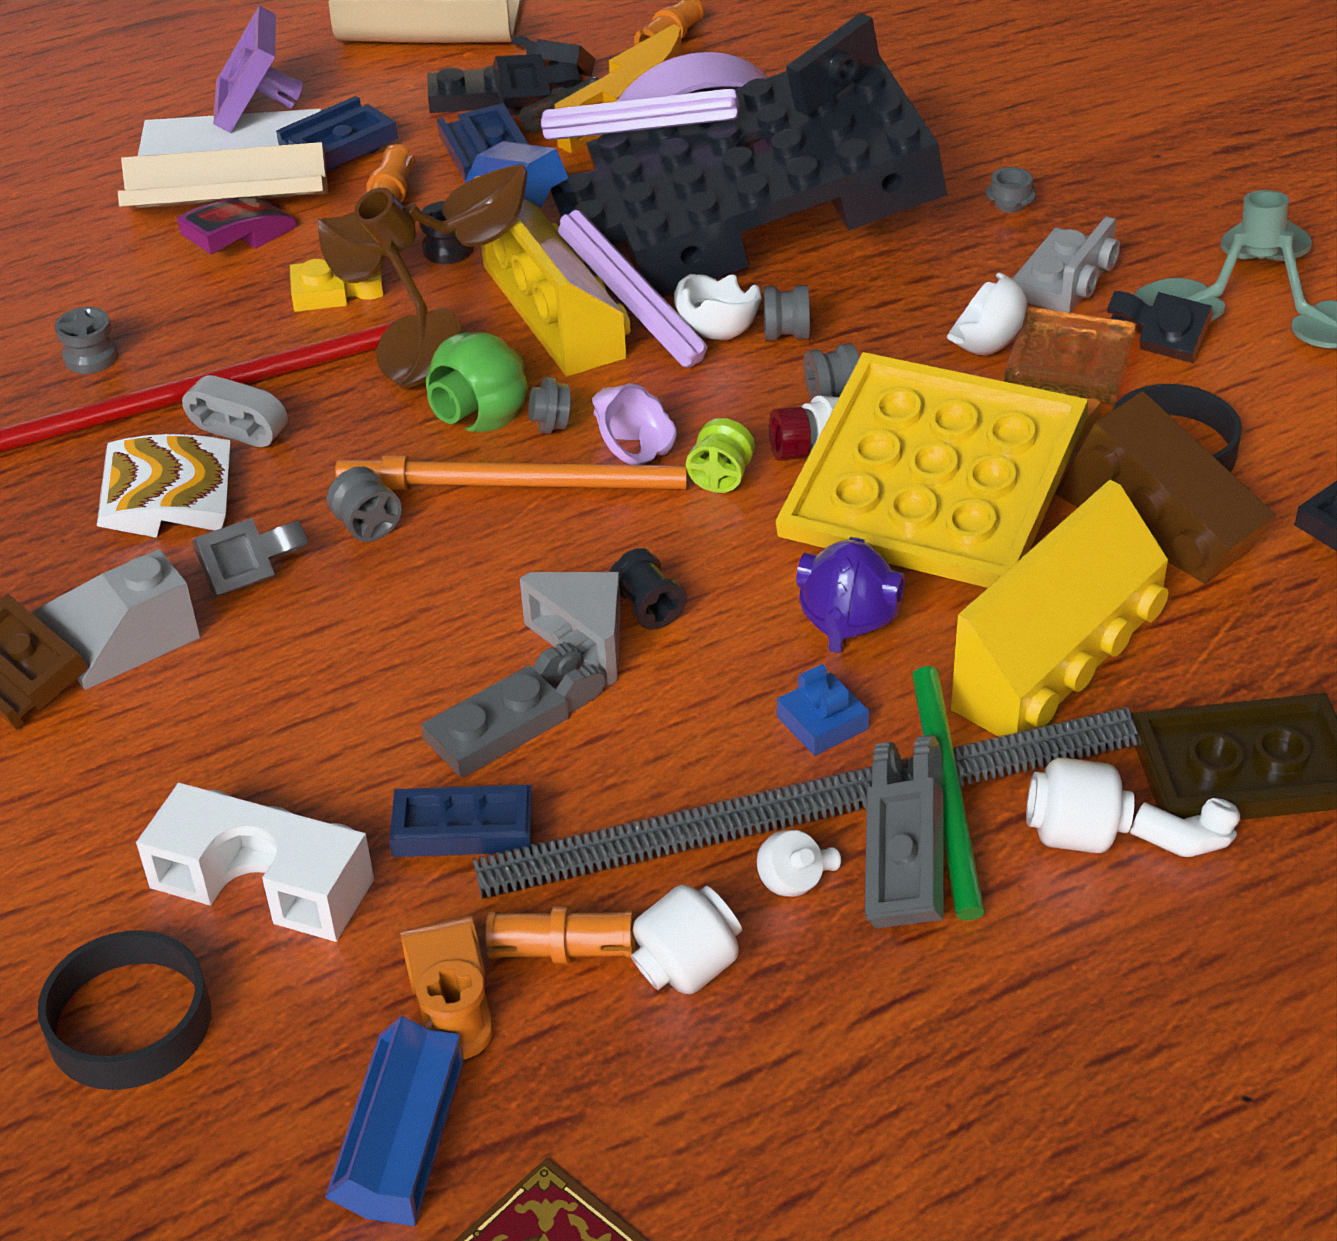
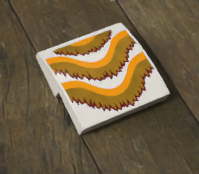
(165, 480)

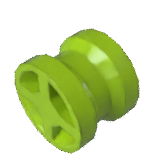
(720, 455)

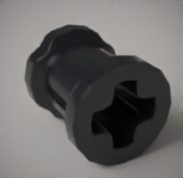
(653, 596)

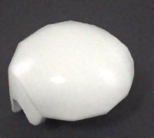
(716, 307)
(991, 318)

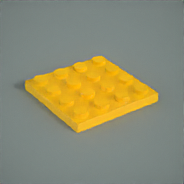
(934, 468)

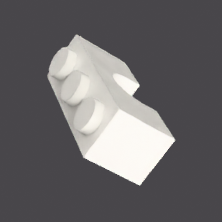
(208, 838)

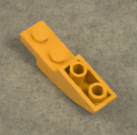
(623, 72)

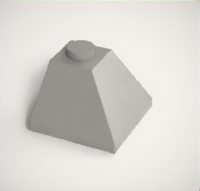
(124, 617)

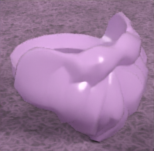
(633, 414)

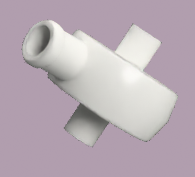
(793, 862)

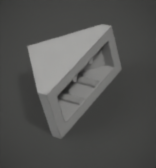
(576, 610)

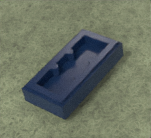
(461, 820)

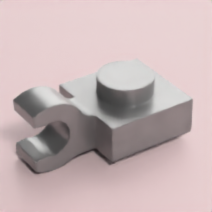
(241, 556)

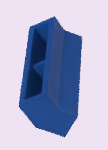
(542, 167)
(397, 1123)

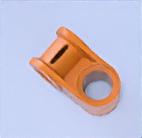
(449, 980)

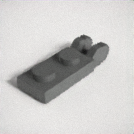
(513, 710)
(905, 837)

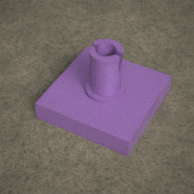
(250, 70)

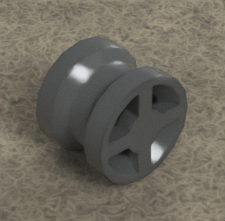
(786, 312)
(86, 340)
(829, 372)
(364, 504)

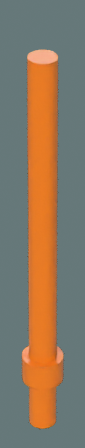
(399, 472)

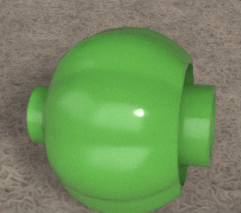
(473, 375)

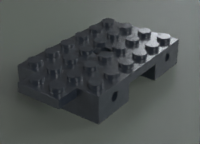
(693, 188)

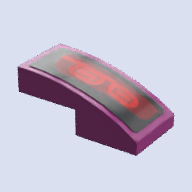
(234, 219)

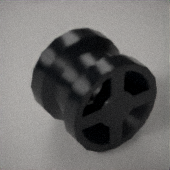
(438, 246)

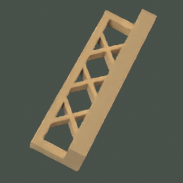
(223, 175)

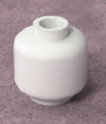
(1079, 805)
(686, 939)

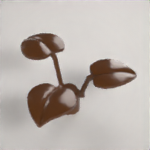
(382, 227)

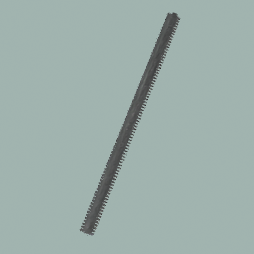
(789, 803)

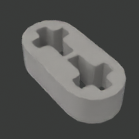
(235, 411)

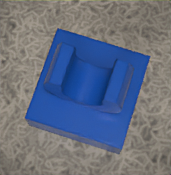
(822, 711)

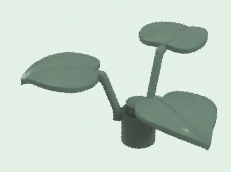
(1260, 235)

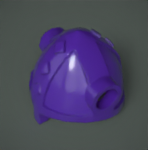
(848, 590)

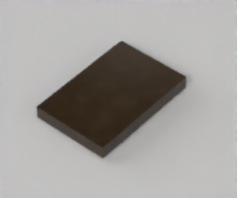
(1252, 753)

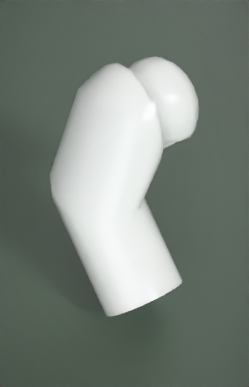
(1190, 835)

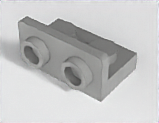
(1068, 266)

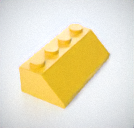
(557, 294)
(1057, 615)

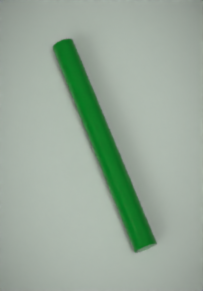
(956, 833)

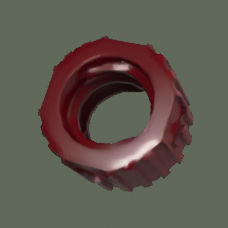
(789, 433)

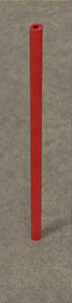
(173, 392)

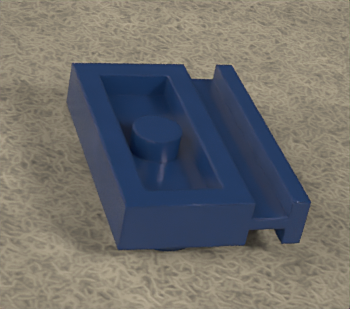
(344, 130)
(477, 133)

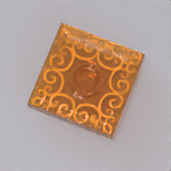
(1071, 354)

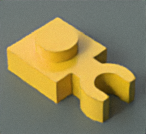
(319, 288)

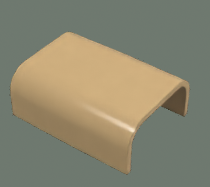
(424, 20)

